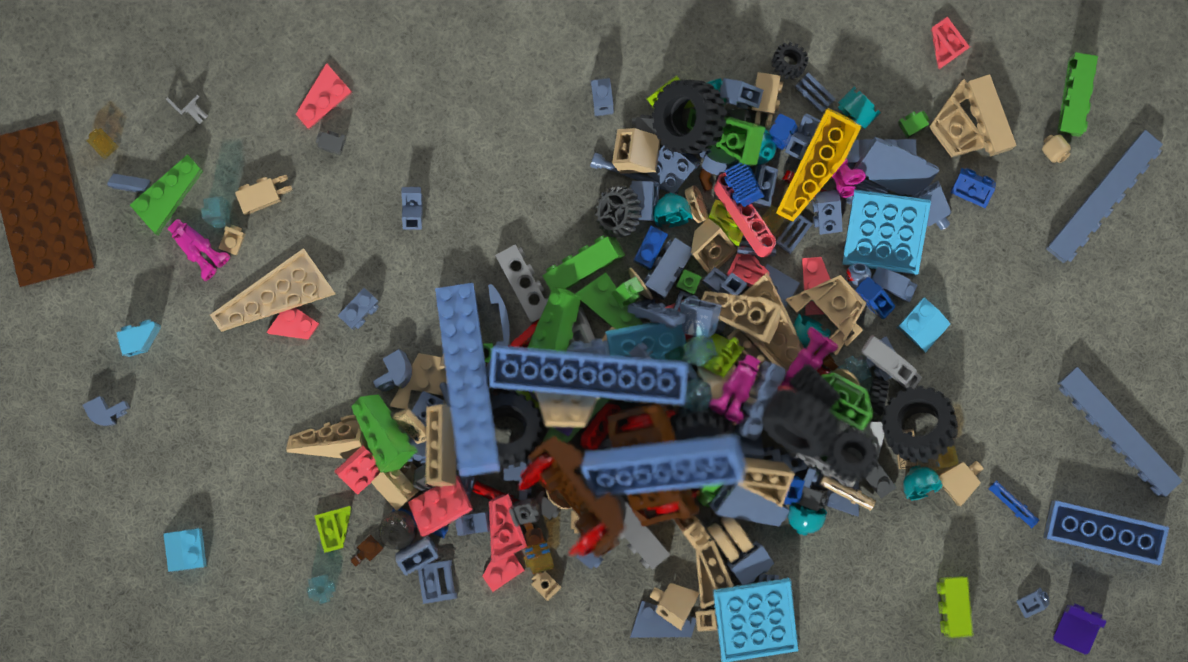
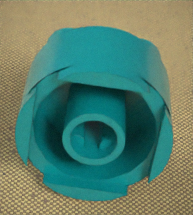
(858, 107)

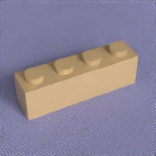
(989, 115)
(440, 447)

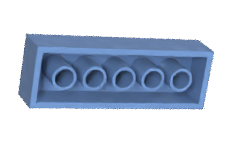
(1106, 532)

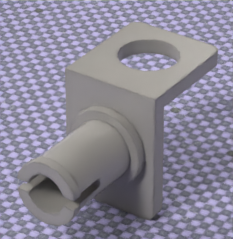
(192, 109)

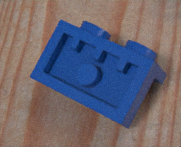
(974, 187)

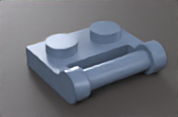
(430, 582)

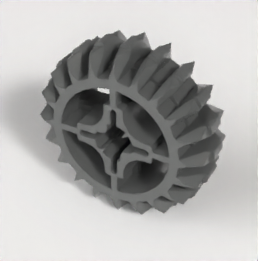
(613, 210)

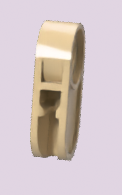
(696, 203)

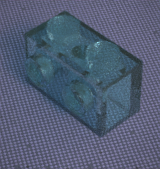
(216, 211)

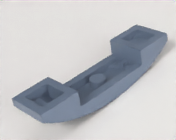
(495, 298)

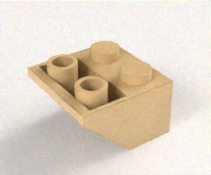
(635, 151)
(397, 485)

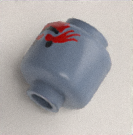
(856, 274)

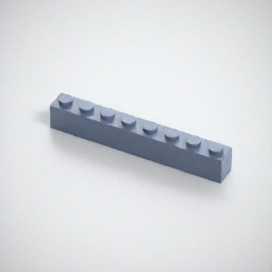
(1103, 197)
(1119, 432)

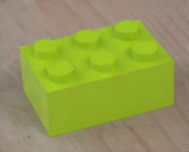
(954, 606)

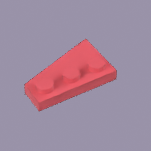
(323, 97)
(813, 274)
(503, 534)

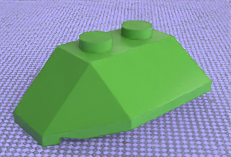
(854, 405)

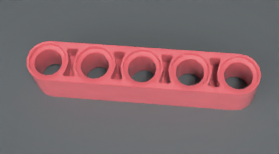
(746, 223)

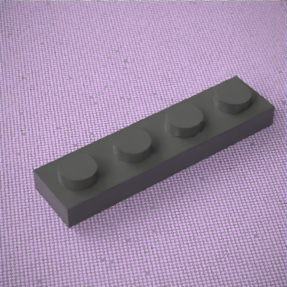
(878, 477)

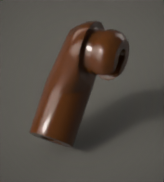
(704, 178)

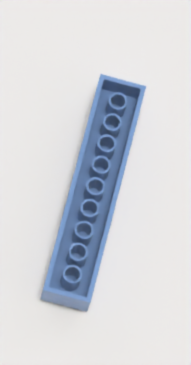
(589, 374)
(467, 379)

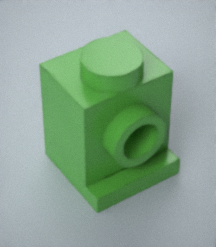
(913, 123)
(628, 292)

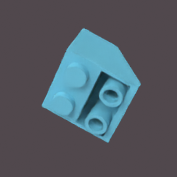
(137, 339)

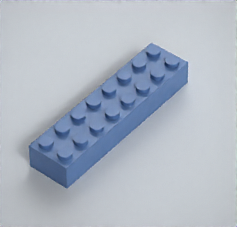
(664, 466)

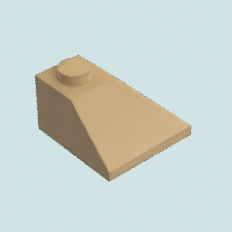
(711, 246)

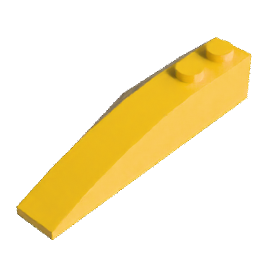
(821, 160)

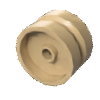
(731, 536)

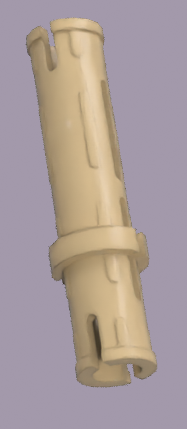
(846, 492)

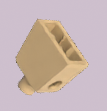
(961, 481)
(675, 603)

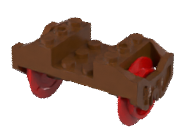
(647, 426)
(559, 468)

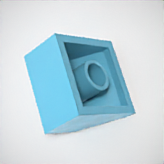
(924, 324)
(185, 550)

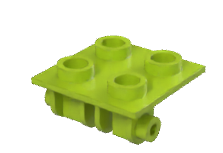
(727, 354)

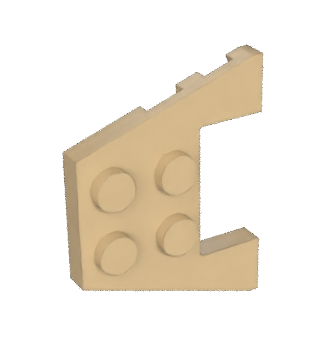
(954, 126)
(837, 302)
(424, 377)
(565, 409)

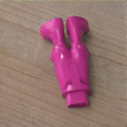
(846, 178)
(193, 244)
(805, 355)
(738, 384)

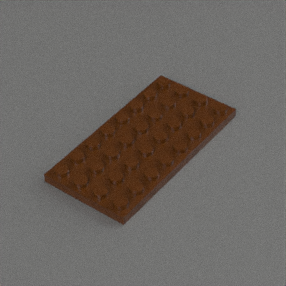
(41, 206)

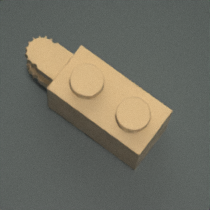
(769, 104)
(261, 194)
(693, 532)

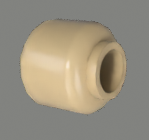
(1056, 148)

